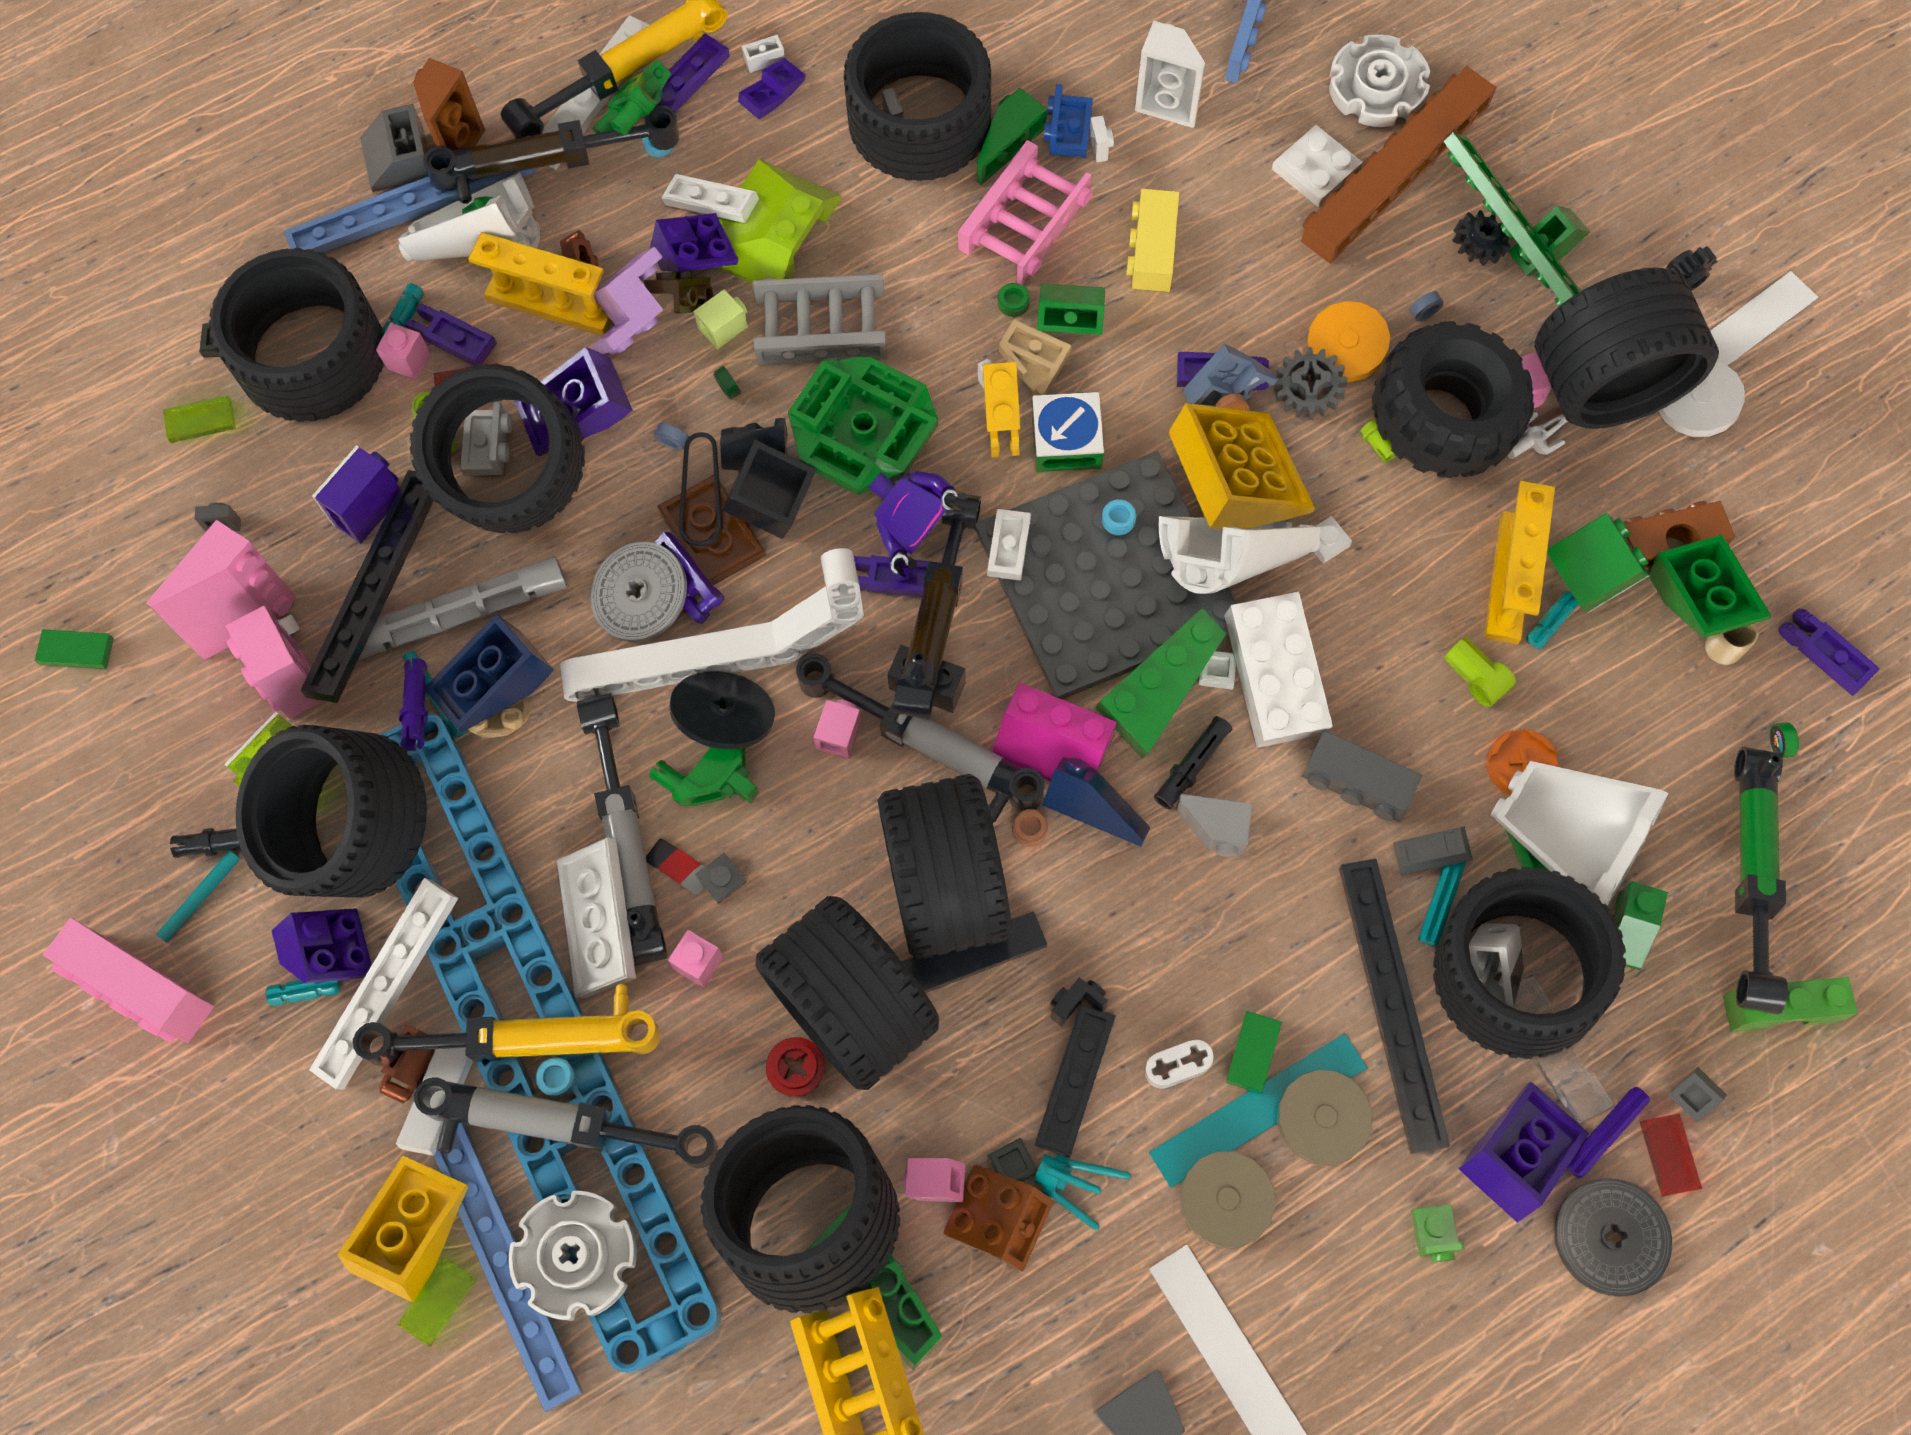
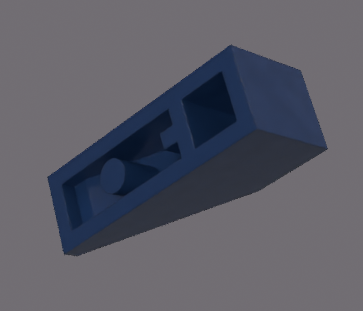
(1089, 798)

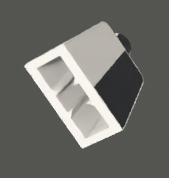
(1496, 951)

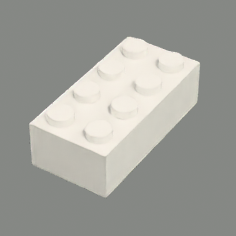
(1278, 669)

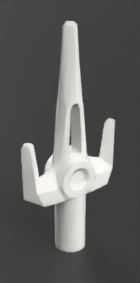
(1536, 437)

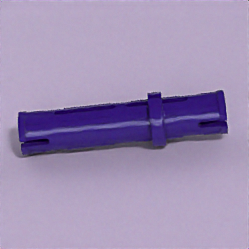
(413, 711)

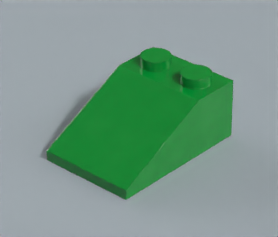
(1707, 587)

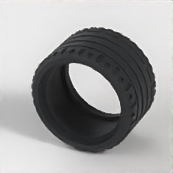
(924, 47)
(267, 291)
(1626, 348)
(444, 413)
(280, 809)
(945, 866)
(1570, 911)
(848, 991)
(763, 1155)

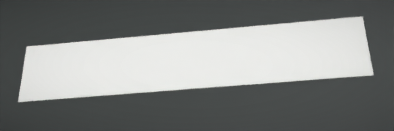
(1761, 317)
(1224, 1346)

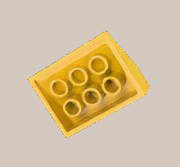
(1238, 467)

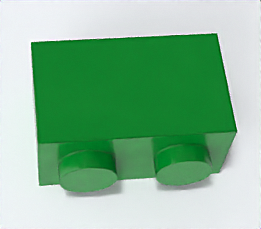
(1071, 309)

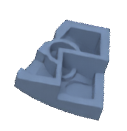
(1225, 374)

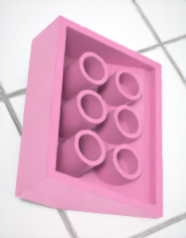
(215, 586)

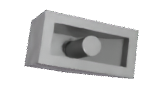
(1217, 823)

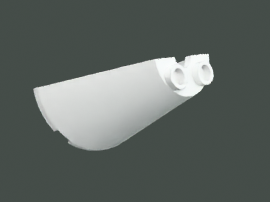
(454, 234)
(1216, 559)
(1580, 823)

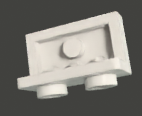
(485, 441)

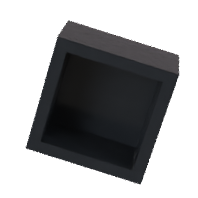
(769, 489)

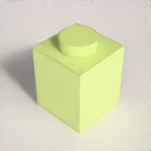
(721, 318)

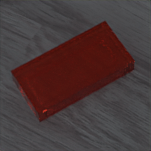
(1670, 1155)

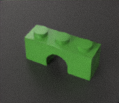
(1807, 1001)

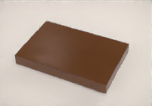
(732, 549)

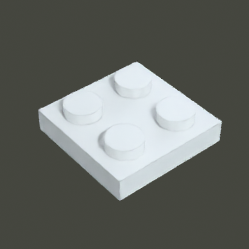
(1316, 165)

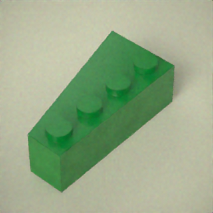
(1157, 687)
(910, 1321)

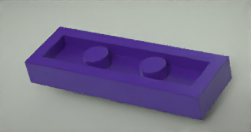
(693, 71)

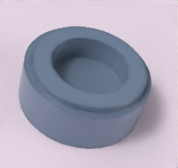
(1426, 306)
(670, 436)

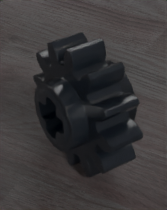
(1481, 238)
(1694, 266)

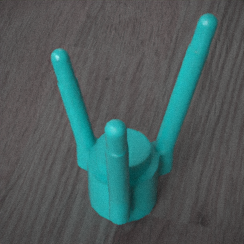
(1055, 1174)

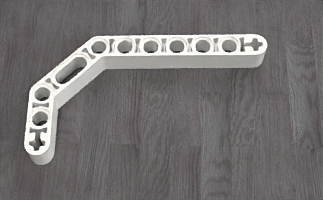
(729, 650)

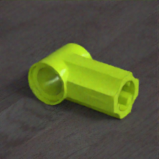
(1486, 679)

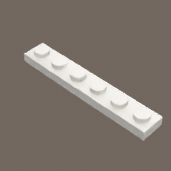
(587, 105)
(384, 980)

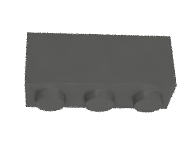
(1361, 776)

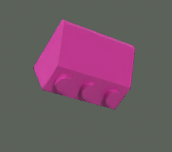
(1045, 729)

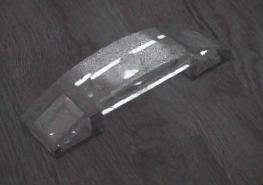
(1564, 1071)

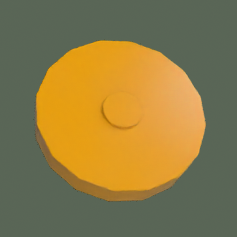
(1352, 334)

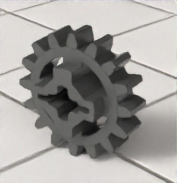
(1295, 383)

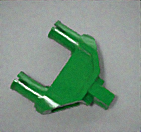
(634, 100)
(712, 779)

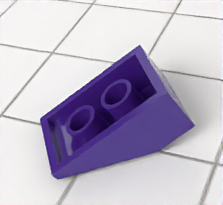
(590, 392)
(1524, 1153)

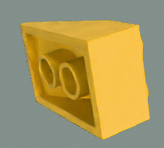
(404, 1229)

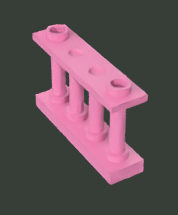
(1009, 187)

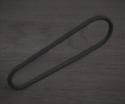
(717, 490)

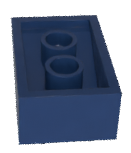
(488, 675)

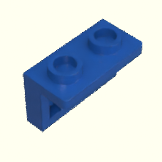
(1069, 124)

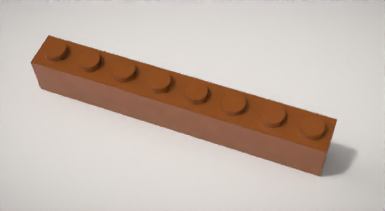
(1397, 165)

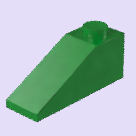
(1015, 122)

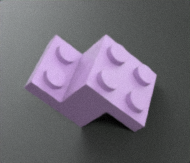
(628, 303)

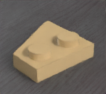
(1036, 355)

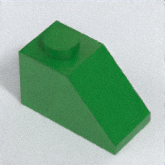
(1560, 232)
(1639, 917)

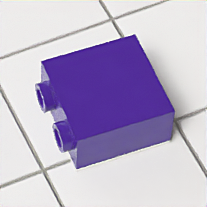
(358, 493)

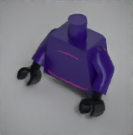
(911, 512)

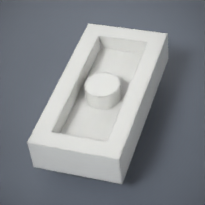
(1009, 544)

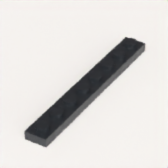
(368, 592)
(1394, 1007)

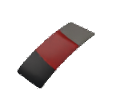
(676, 865)

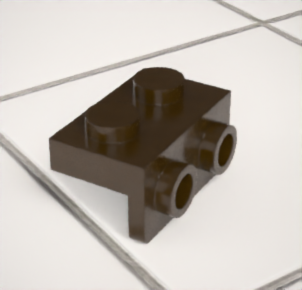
(687, 291)

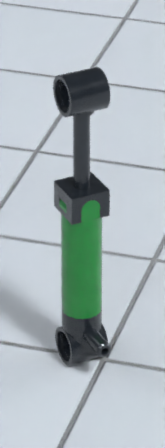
(1760, 887)

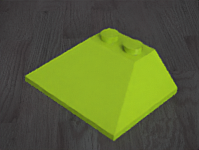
(777, 224)

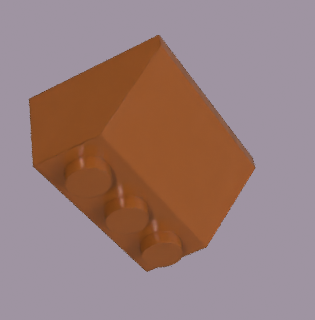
(448, 106)

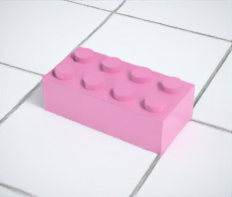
(126, 983)

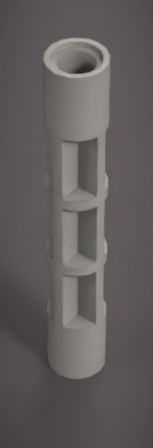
(464, 606)

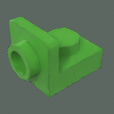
(1436, 1232)

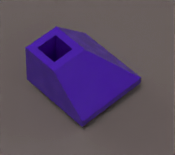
(692, 243)
(322, 945)

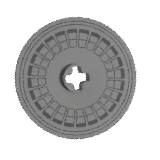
(660, 598)

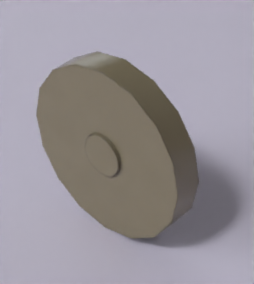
(1324, 1117)
(1227, 1200)

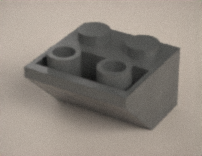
(395, 148)

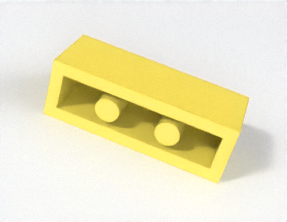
(1153, 240)

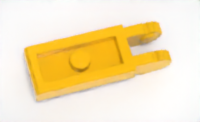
(1001, 404)

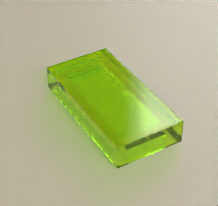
(199, 419)
(437, 1302)

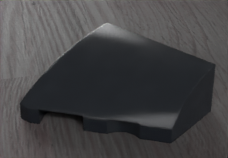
(738, 440)

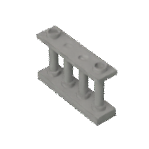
(818, 347)

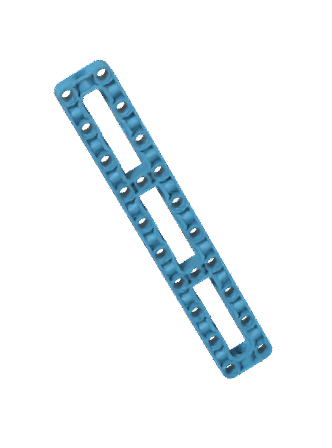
(533, 954)

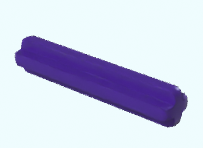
(1608, 1131)

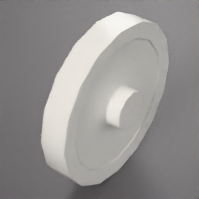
(1710, 406)

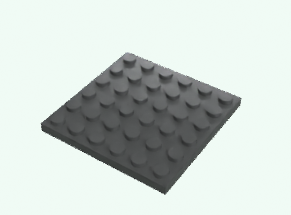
(1096, 597)

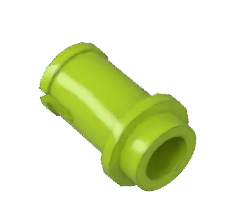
(1372, 435)

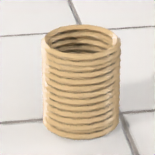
(1726, 653)

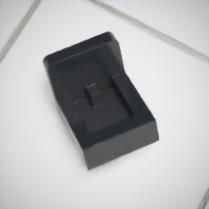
(1067, 1001)

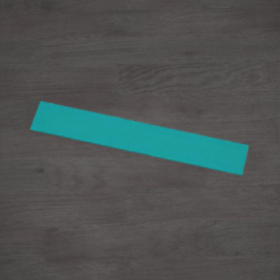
(1249, 1113)

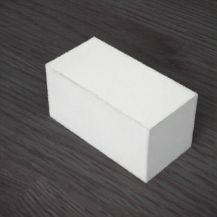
(762, 53)

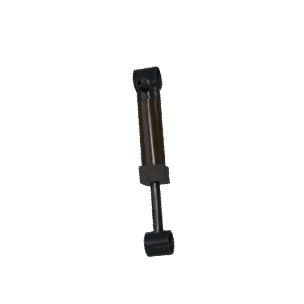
(539, 151)
(940, 596)

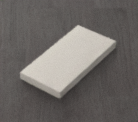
(596, 918)

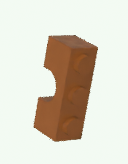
(1687, 525)

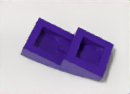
(775, 86)

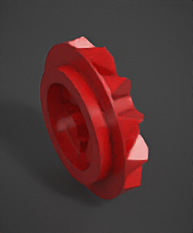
(794, 1049)

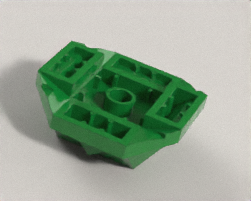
(855, 395)

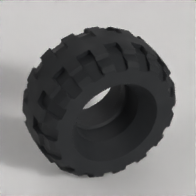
(1476, 371)

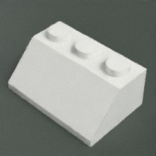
(1170, 76)

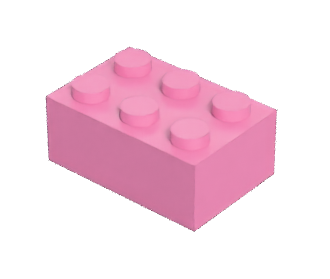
(271, 661)

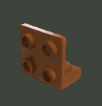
(999, 1216)

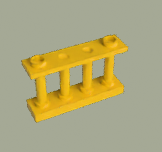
(541, 283)
(1519, 563)
(827, 1369)

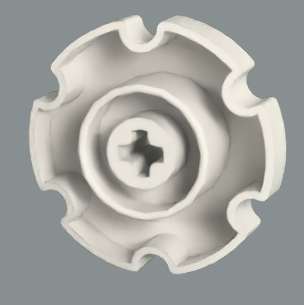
(1379, 80)
(542, 1255)

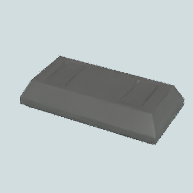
(1433, 851)

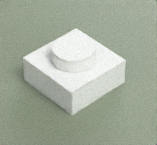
(1100, 139)
(1332, 540)

